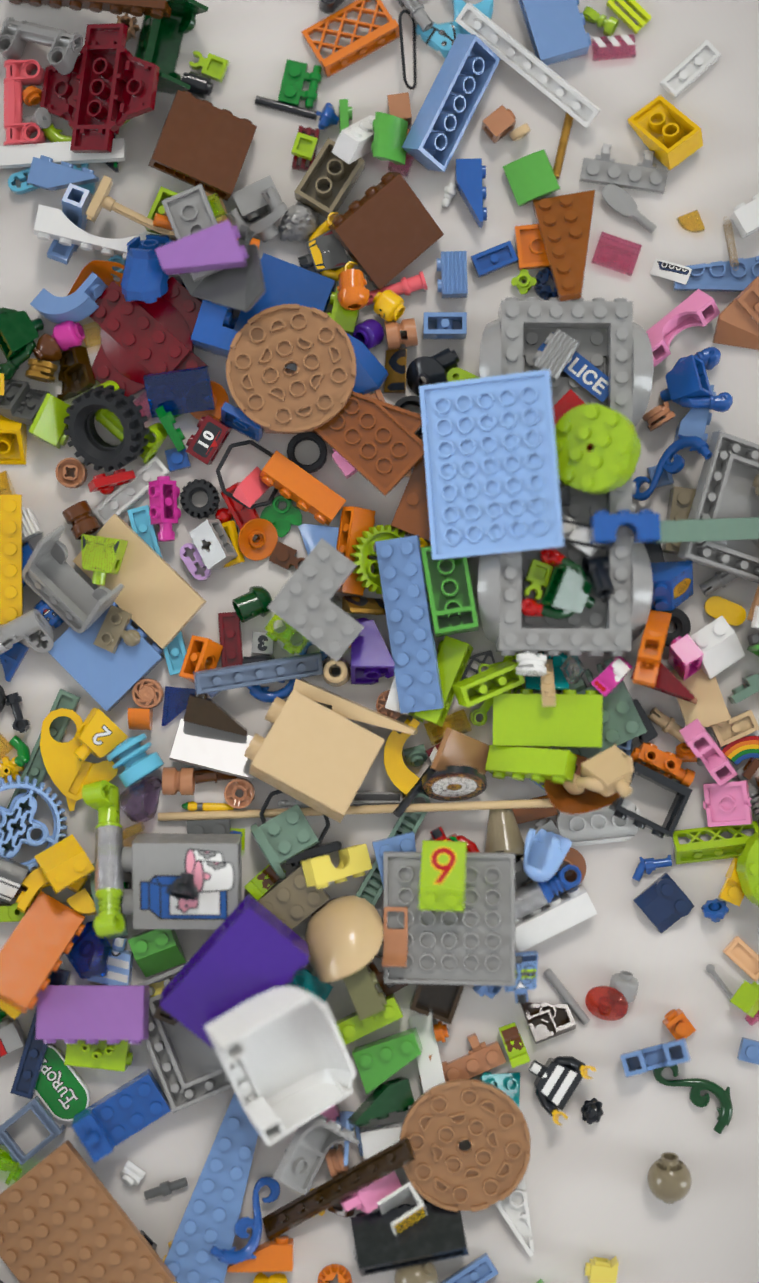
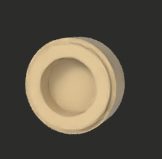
(520, 132)

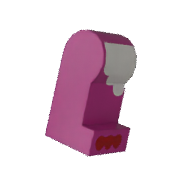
(612, 676)

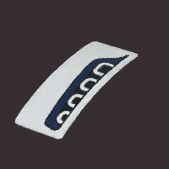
(671, 271)

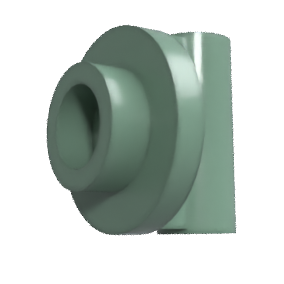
(415, 755)

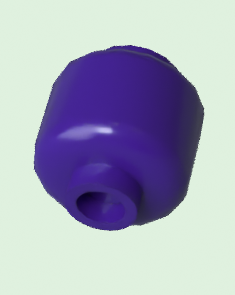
(369, 332)

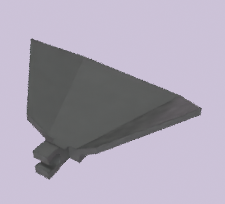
(232, 287)

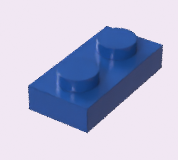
(494, 259)

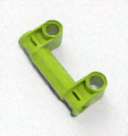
(113, 425)

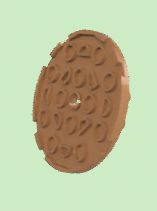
(285, 337)
(497, 1153)

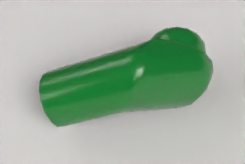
(22, 751)

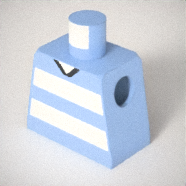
(118, 964)

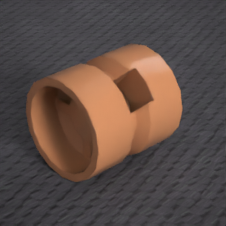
(394, 337)
(178, 781)

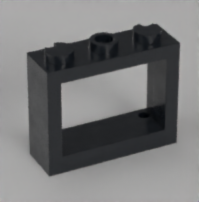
(676, 809)

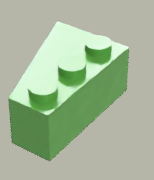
(385, 1057)

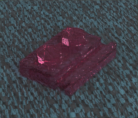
(616, 253)

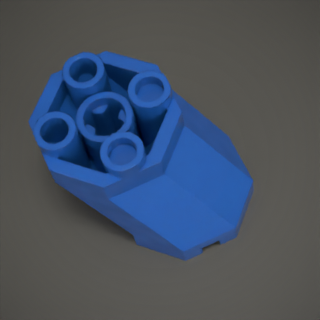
(143, 273)

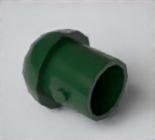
(252, 603)

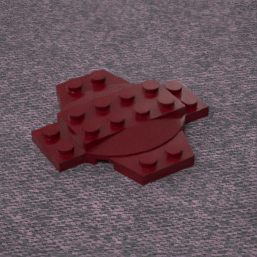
(101, 89)
(144, 336)

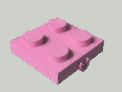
(727, 803)

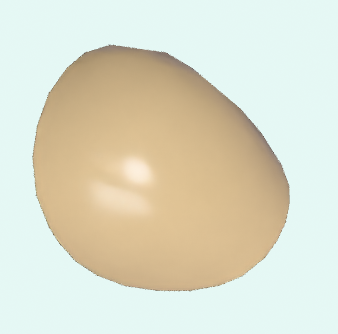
(343, 937)

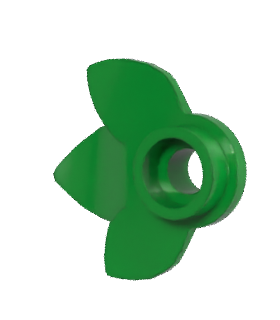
(282, 518)

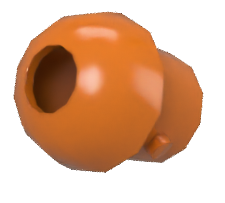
(352, 291)

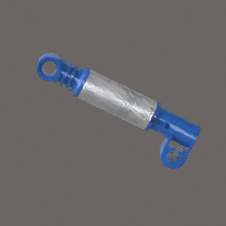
(537, 894)

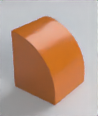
(140, 718)

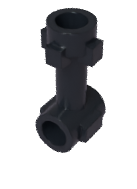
(20, 724)

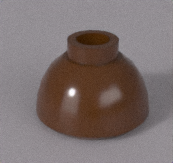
(47, 349)

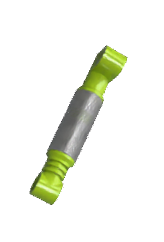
(108, 856)

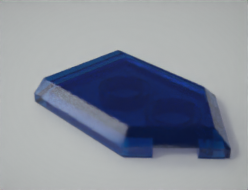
(90, 953)

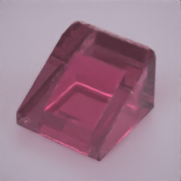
(402, 169)

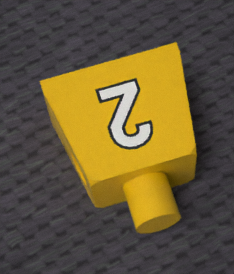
(98, 735)

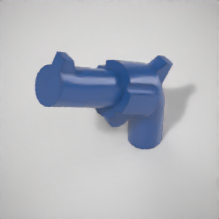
(649, 865)

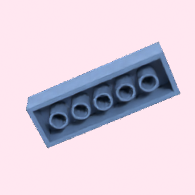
(451, 102)

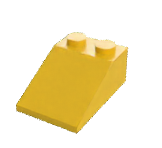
(666, 132)

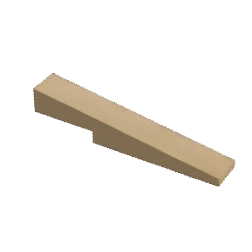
(350, 709)

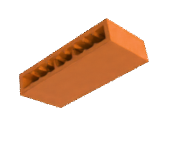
(36, 950)

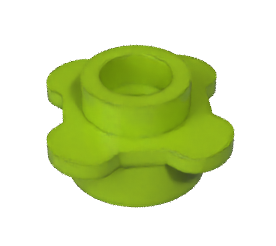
(524, 287)

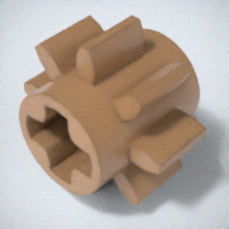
(130, 22)

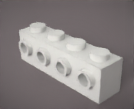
(553, 918)

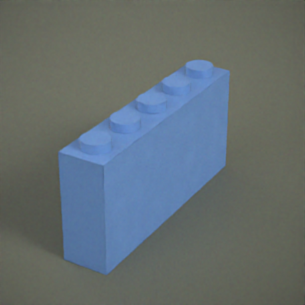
(555, 29)

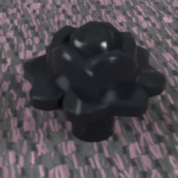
(592, 1111)

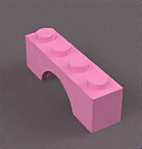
(694, 311)

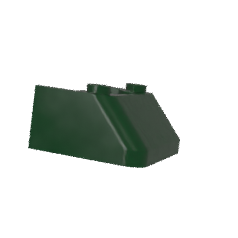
(162, 38)

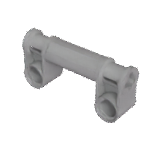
(63, 49)

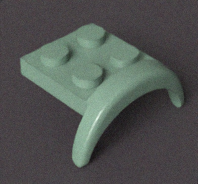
(284, 838)

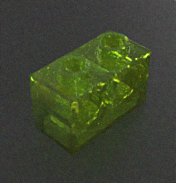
(285, 636)

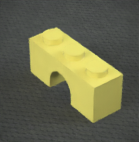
(320, 871)

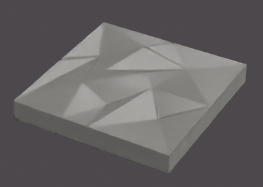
(727, 492)
(182, 1060)

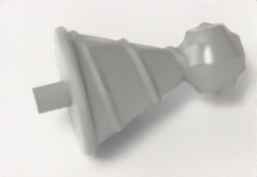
(40, 117)

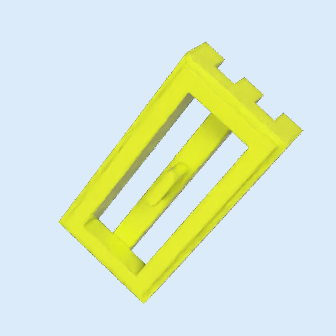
(611, 4)

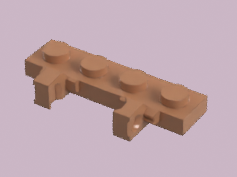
(479, 1060)

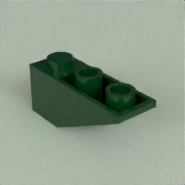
(387, 1098)

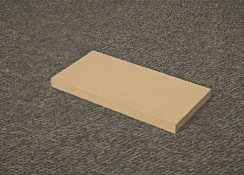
(152, 588)

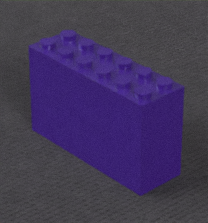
(235, 964)

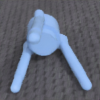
(342, 1119)

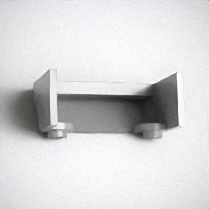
(63, 587)

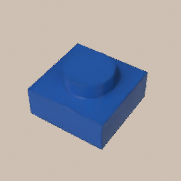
(177, 460)

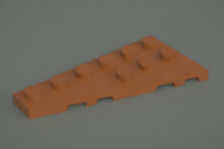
(565, 233)

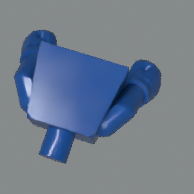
(690, 385)

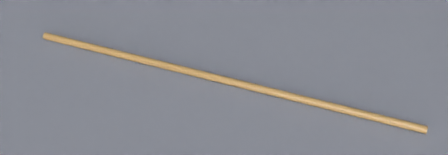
(362, 809)

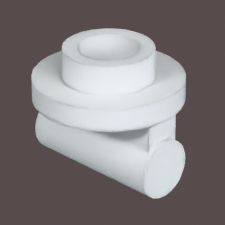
(131, 1174)

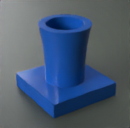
(240, 422)

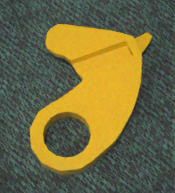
(64, 766)

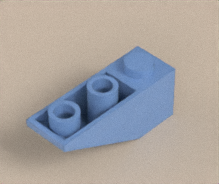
(54, 176)
(695, 422)

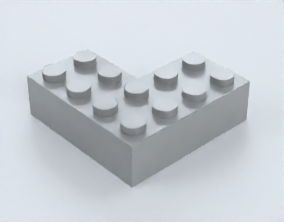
(308, 605)

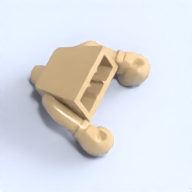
(604, 773)

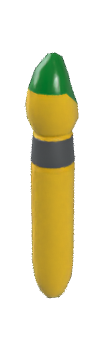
(193, 806)

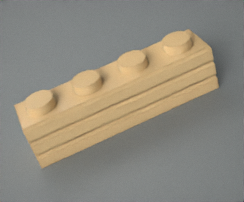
(548, 686)

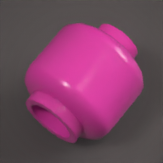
(68, 334)

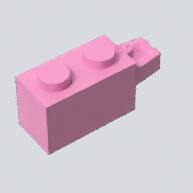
(368, 1197)

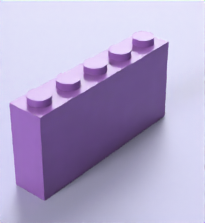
(93, 1013)

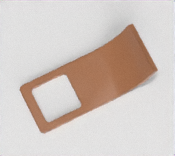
(395, 941)

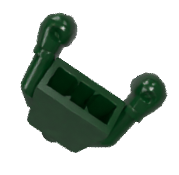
(17, 339)

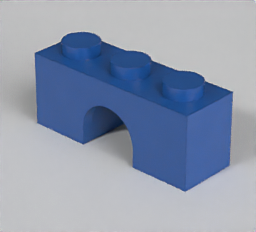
(644, 526)

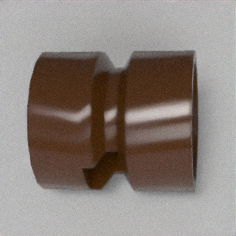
(80, 517)

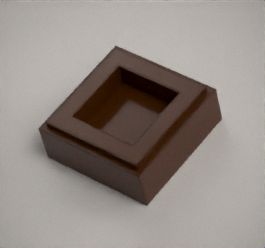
(750, 768)

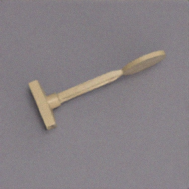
(102, 200)

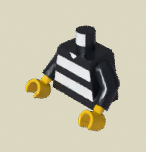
(557, 1082)

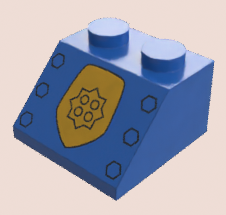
(671, 584)

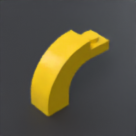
(395, 767)
(35, 883)

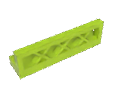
(716, 848)

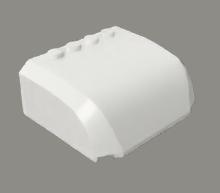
(282, 1059)

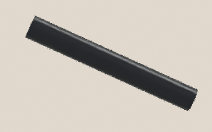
(286, 107)
(411, 795)

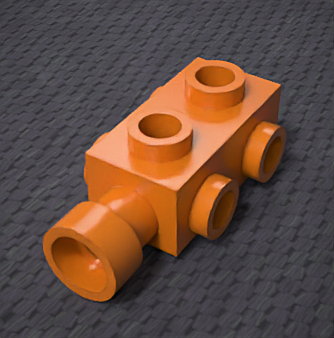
(665, 761)

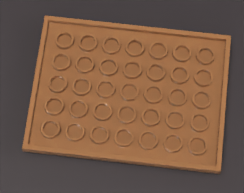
(70, 1229)

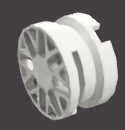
(531, 664)

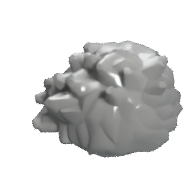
(298, 223)

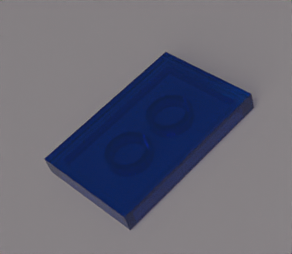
(180, 391)

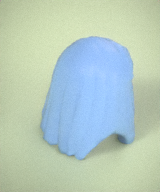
(544, 854)

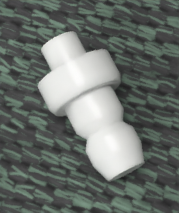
(449, 193)

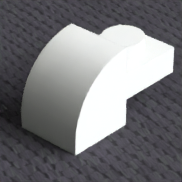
(579, 534)

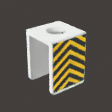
(398, 1197)

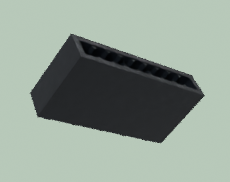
(429, 1240)

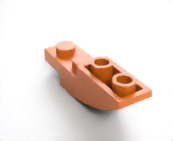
(652, 648)

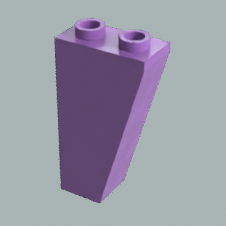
(204, 251)

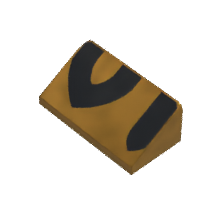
(396, 367)
(363, 605)

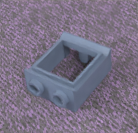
(46, 1119)

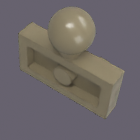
(114, 630)

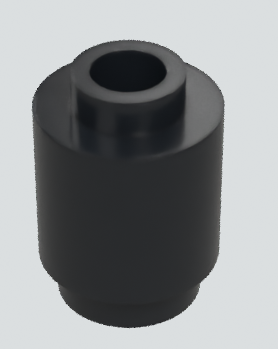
(199, 84)
(447, 359)

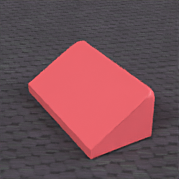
(251, 488)

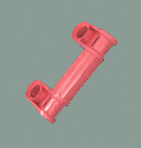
(17, 76)

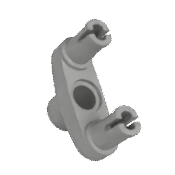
(265, 225)

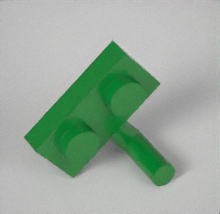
(167, 421)

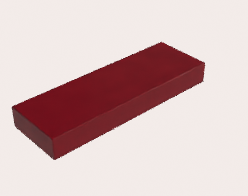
(230, 639)

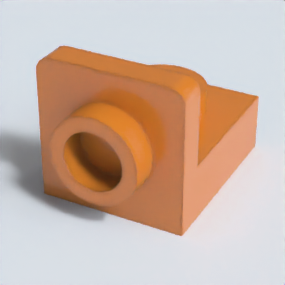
(678, 1024)

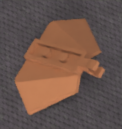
(740, 320)

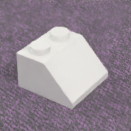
(719, 646)

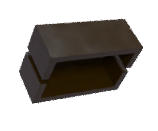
(439, 998)

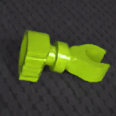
(594, 17)

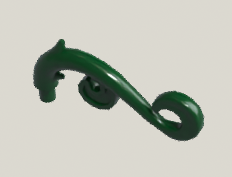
(697, 1084)

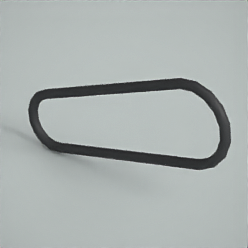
(402, 50)

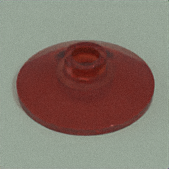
(606, 1003)

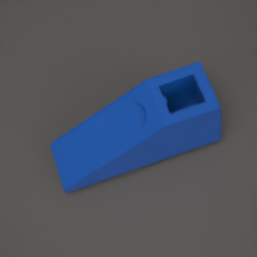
(469, 184)

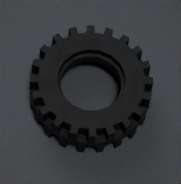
(90, 444)

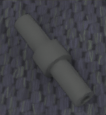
(166, 1188)

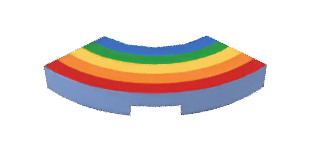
(742, 749)

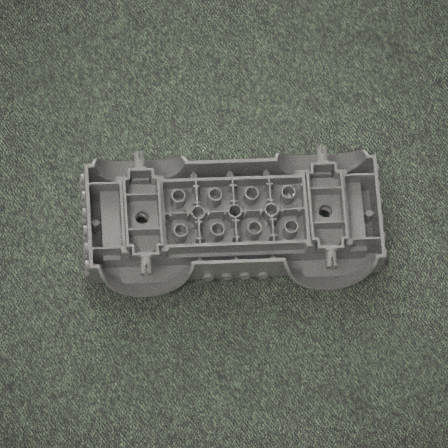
(624, 355)

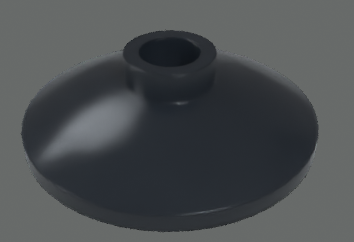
(424, 367)

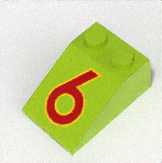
(443, 876)

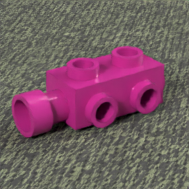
(163, 506)

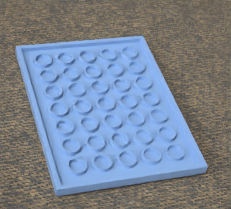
(491, 465)

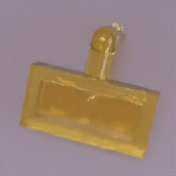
(456, 721)

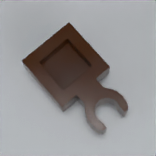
(285, 556)

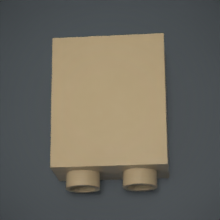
(313, 754)

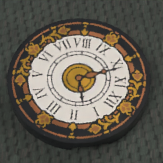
(454, 783)

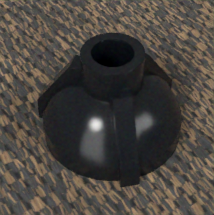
(184, 887)

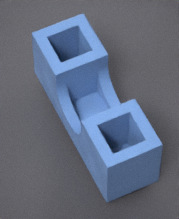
(655, 1057)

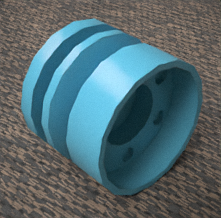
(135, 760)

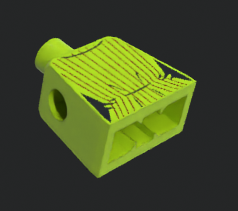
(102, 556)

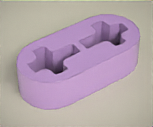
(191, 564)

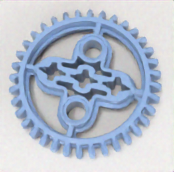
(21, 816)

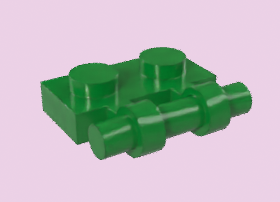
(293, 82)

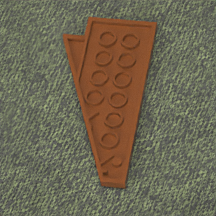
(375, 439)

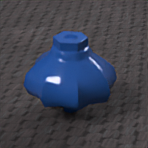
(327, 117)
(715, 910)

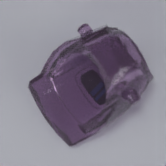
(141, 799)

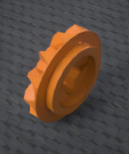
(330, 1271)

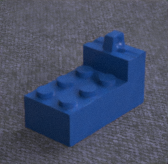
(214, 329)
(120, 1115)

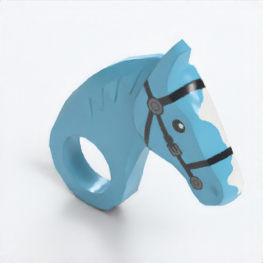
(442, 36)

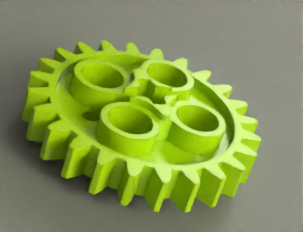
(365, 548)

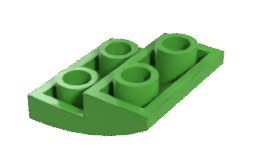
(389, 137)
(531, 177)

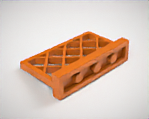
(356, 49)

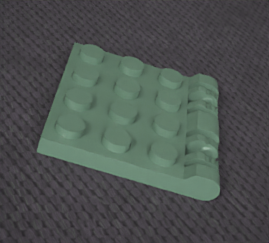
(620, 715)

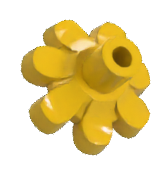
(13, 768)

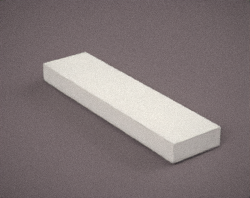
(130, 493)

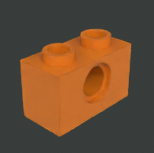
(200, 655)

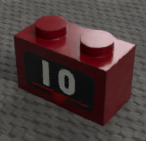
(208, 439)

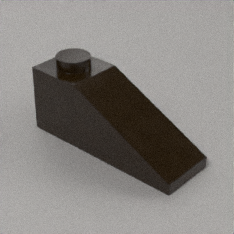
(208, 713)

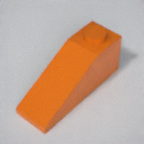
(271, 1256)

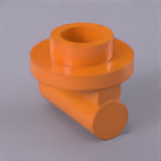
(685, 753)

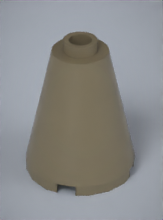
(503, 833)

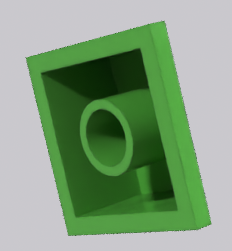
(156, 950)

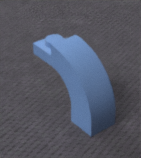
(74, 206)
(71, 307)

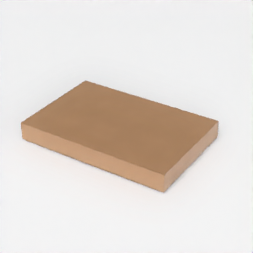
(460, 750)

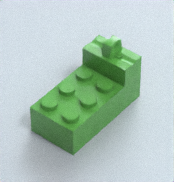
(450, 594)

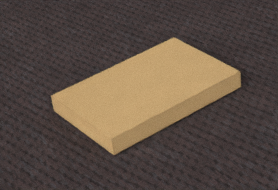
(710, 705)

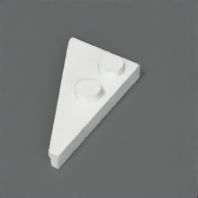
(516, 1213)

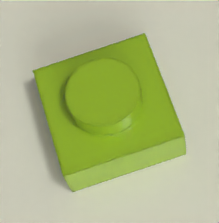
(304, 146)

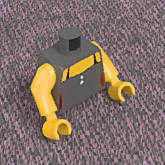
(326, 252)

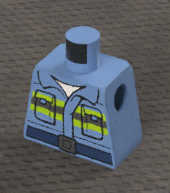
(525, 975)

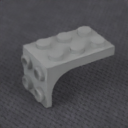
(308, 1152)

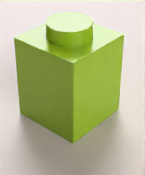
(747, 998)

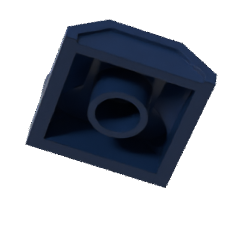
(664, 902)

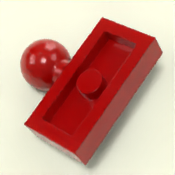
(107, 484)
(239, 512)

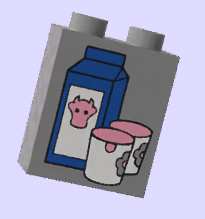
(161, 858)

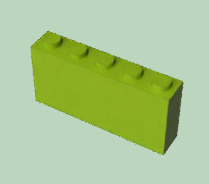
(571, 723)

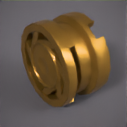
(41, 370)

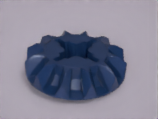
(541, 289)

